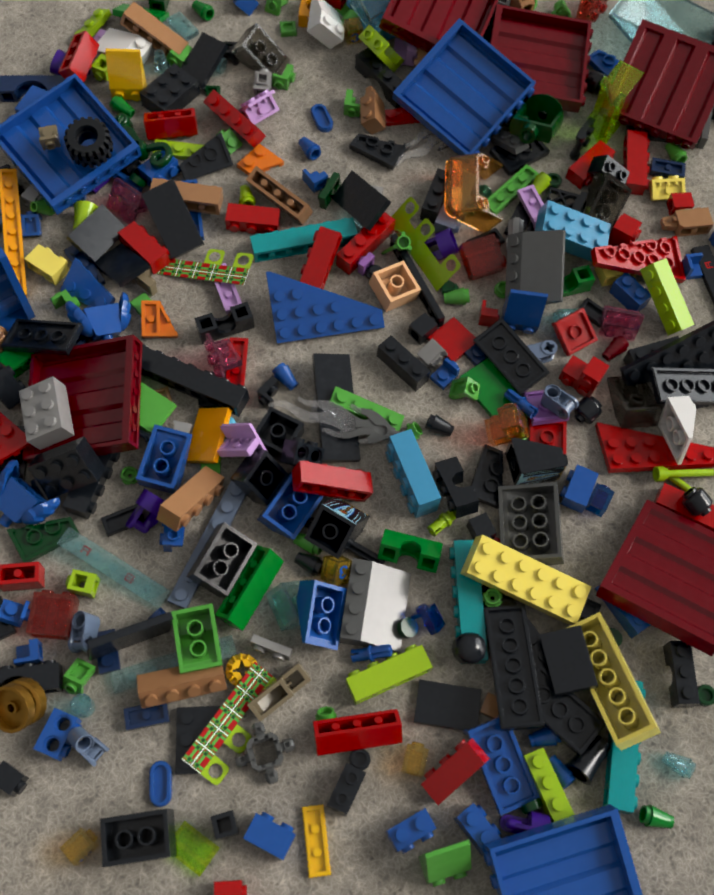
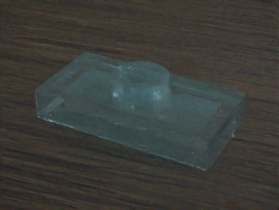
(182, 26)

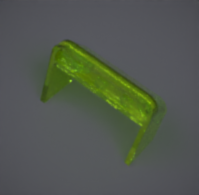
(611, 99)

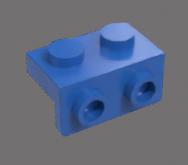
(171, 538)

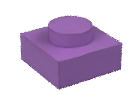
(364, 262)

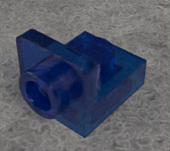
(431, 617)

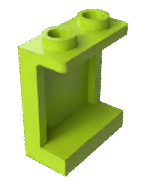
(381, 48)

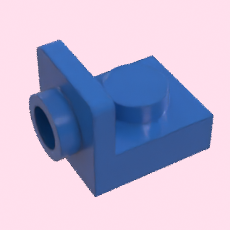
(31, 224)
(445, 373)
(14, 613)

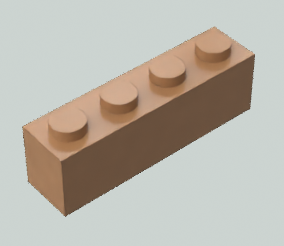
(149, 27)
(279, 195)
(197, 196)
(190, 498)
(171, 686)

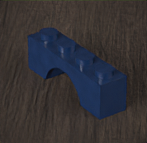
(15, 86)

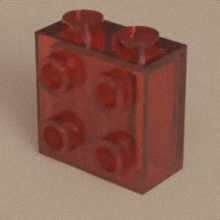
(591, 9)
(482, 257)
(52, 614)

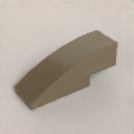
(279, 691)

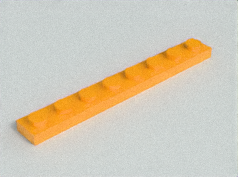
(12, 223)

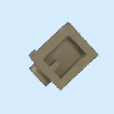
(49, 137)
(147, 282)

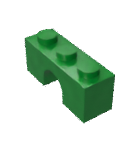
(578, 281)
(398, 544)

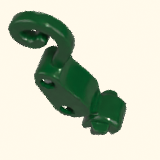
(145, 148)

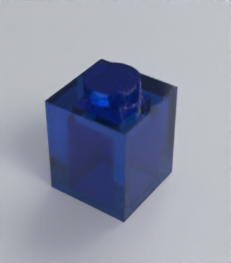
(599, 499)

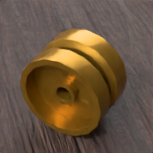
(21, 704)

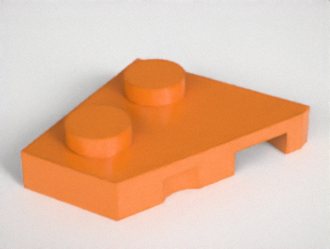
(261, 158)
(155, 321)

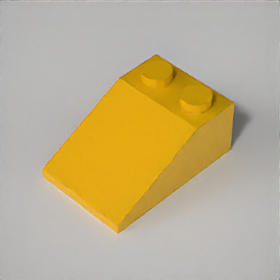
(125, 73)

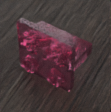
(125, 201)
(620, 322)
(221, 355)

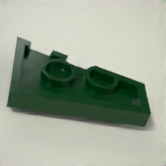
(39, 539)

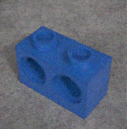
(52, 732)

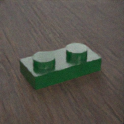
(331, 186)

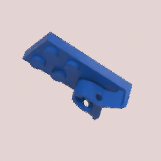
(506, 769)

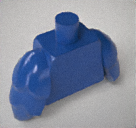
(101, 321)
(20, 501)

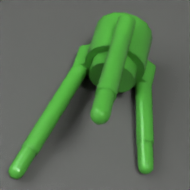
(561, 9)
(401, 243)

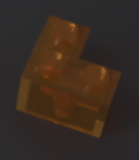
(506, 425)

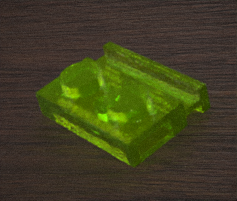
(194, 848)

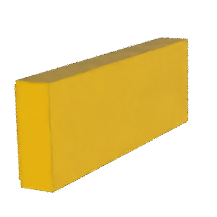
(316, 841)

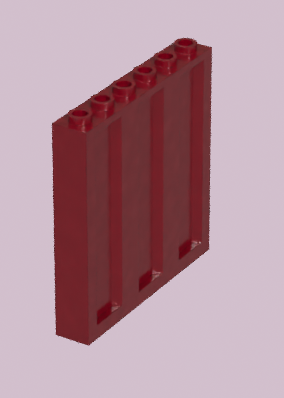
(427, 21)
(547, 49)
(676, 85)
(101, 392)
(666, 576)

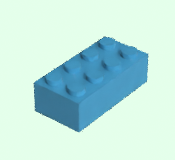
(582, 230)
(413, 474)

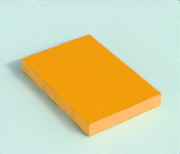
(208, 435)

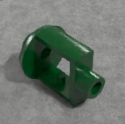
(533, 119)

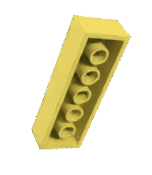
(526, 580)
(617, 691)

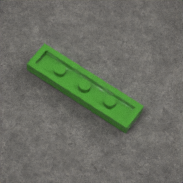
(508, 191)
(347, 398)

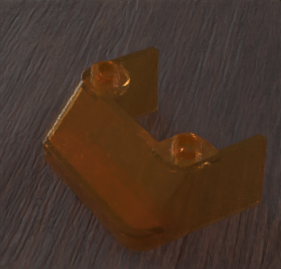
(462, 190)

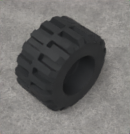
(82, 131)

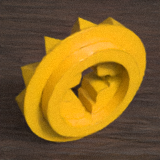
(234, 663)

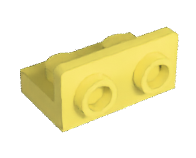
(662, 188)

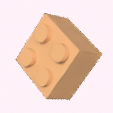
(394, 286)

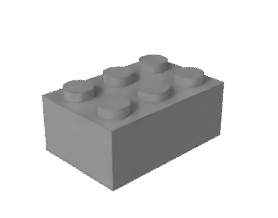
(46, 413)

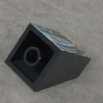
(534, 461)
(336, 526)

